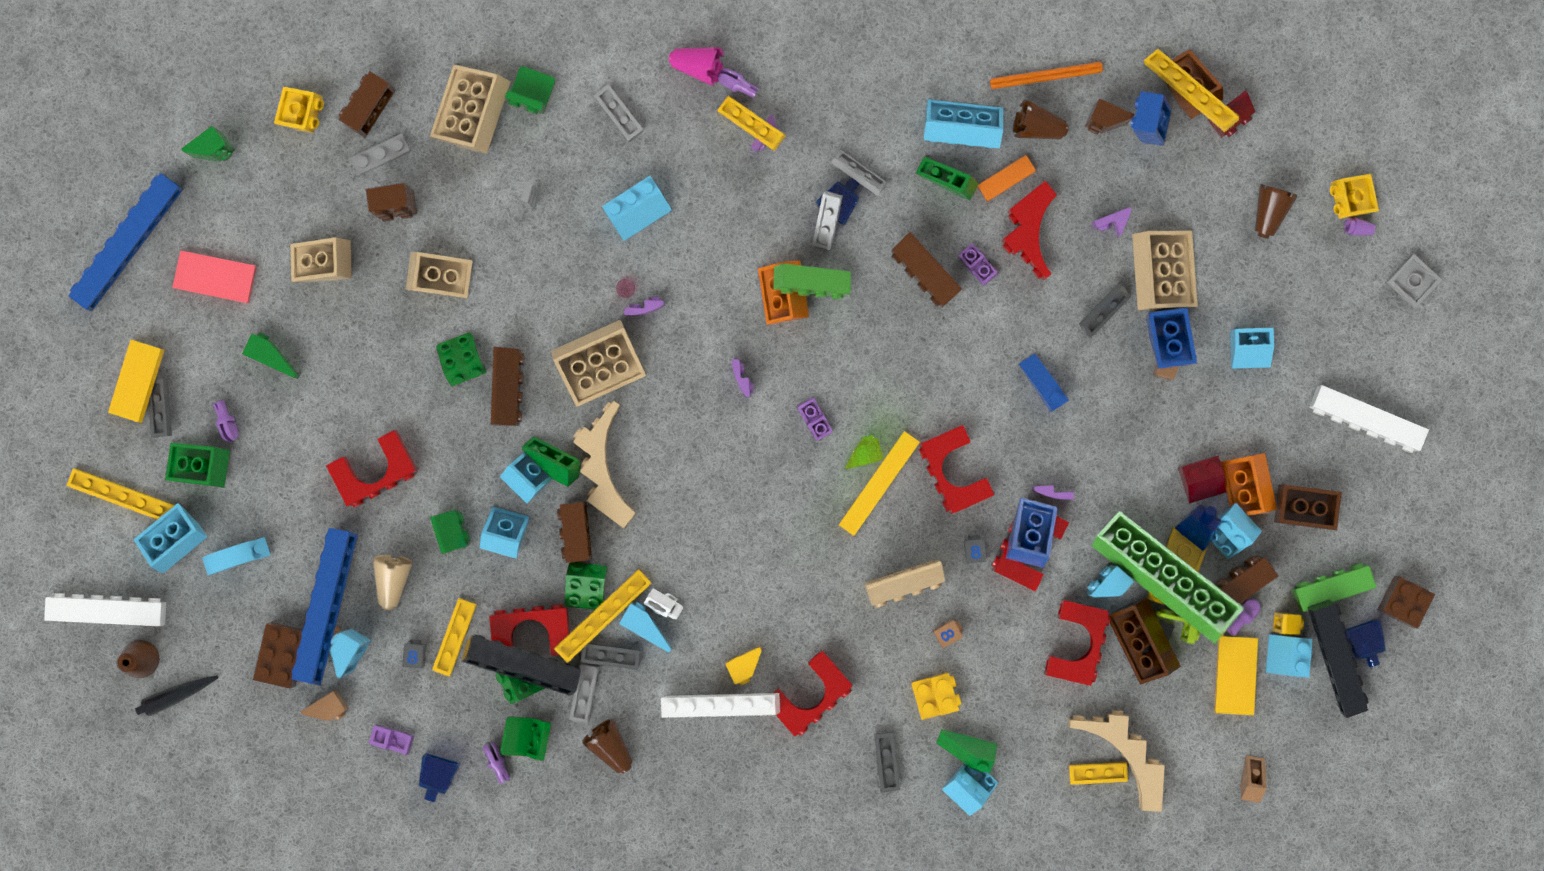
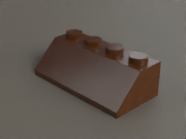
(926, 270)
(506, 386)
(1137, 630)

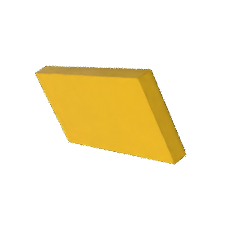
(136, 381)
(1184, 550)
(1236, 675)

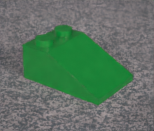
(197, 465)

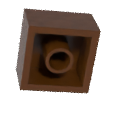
(1406, 602)

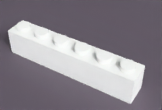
(1368, 418)
(105, 610)
(720, 705)

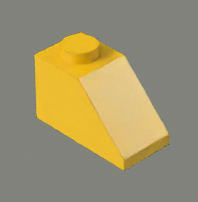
(1287, 623)
(743, 666)

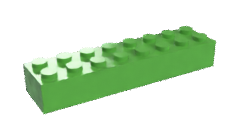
(1167, 577)

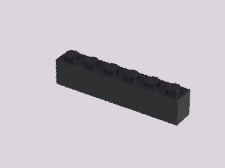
(1338, 659)
(521, 665)

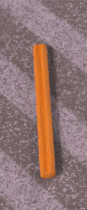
(1046, 75)

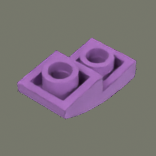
(977, 264)
(650, 306)
(744, 384)
(814, 418)

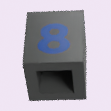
(974, 549)
(414, 654)

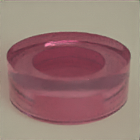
(625, 288)

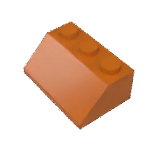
(780, 306)
(1249, 484)

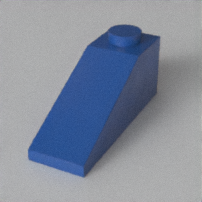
(1043, 383)

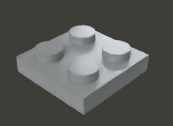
(1414, 281)

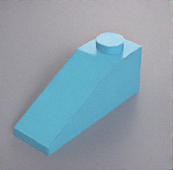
(642, 624)

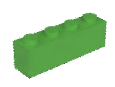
(812, 280)
(1335, 587)

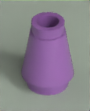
(1357, 226)

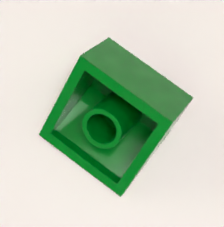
(210, 146)
(450, 531)

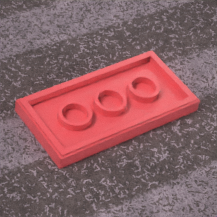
(214, 276)

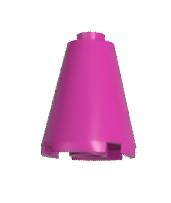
(698, 62)

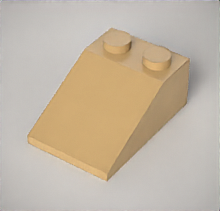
(321, 260)
(438, 274)

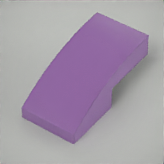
(1048, 491)
(391, 739)

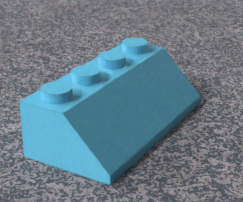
(963, 124)

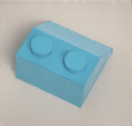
(525, 477)
(504, 532)
(1289, 655)

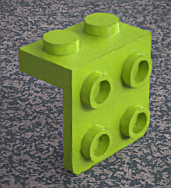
(1189, 633)

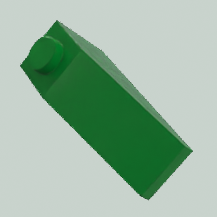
(947, 178)
(267, 353)
(555, 462)
(971, 751)

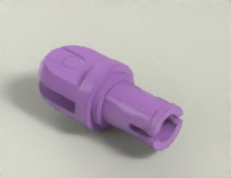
(735, 82)
(225, 422)
(1250, 611)
(497, 763)

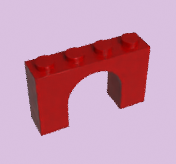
(399, 467)
(954, 497)
(1017, 570)
(554, 619)
(1081, 669)
(836, 685)

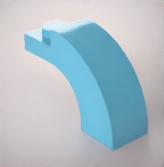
(235, 556)

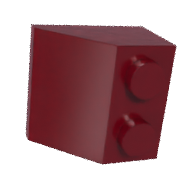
(1243, 108)
(1203, 479)

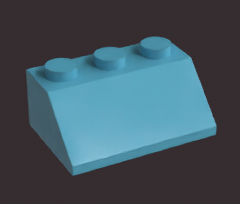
(637, 208)
(170, 538)
(347, 651)

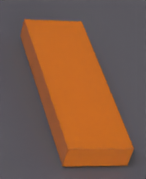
(1006, 178)

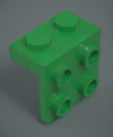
(530, 90)
(460, 359)
(584, 585)
(515, 689)
(525, 737)

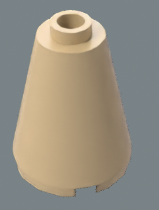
(390, 579)

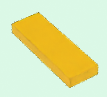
(1098, 773)

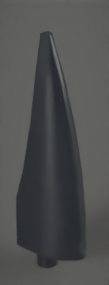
(172, 696)

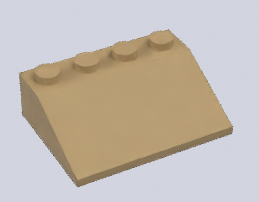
(470, 108)
(1164, 270)
(598, 363)
(904, 582)

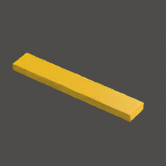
(1191, 90)
(879, 483)
(118, 494)
(602, 615)

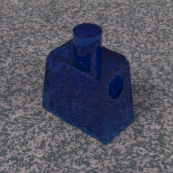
(849, 199)
(1200, 526)
(1367, 641)
(436, 775)

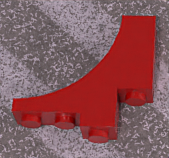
(1025, 238)

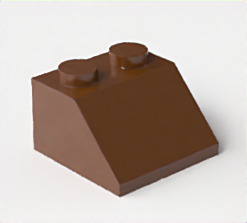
(1107, 117)

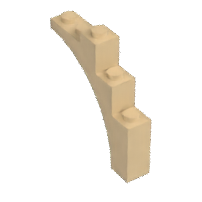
(594, 443)
(1148, 774)

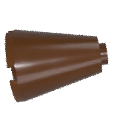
(1038, 123)
(1272, 209)
(139, 659)
(609, 746)

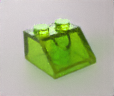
(865, 452)

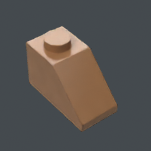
(327, 708)
(1253, 779)

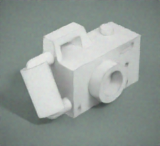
(663, 604)

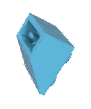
(1251, 347)
(1235, 531)
(1110, 583)
(970, 788)

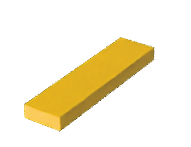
(751, 123)
(454, 637)

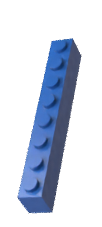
(125, 242)
(324, 606)

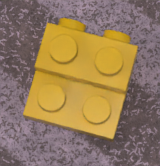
(299, 109)
(1354, 196)
(936, 695)

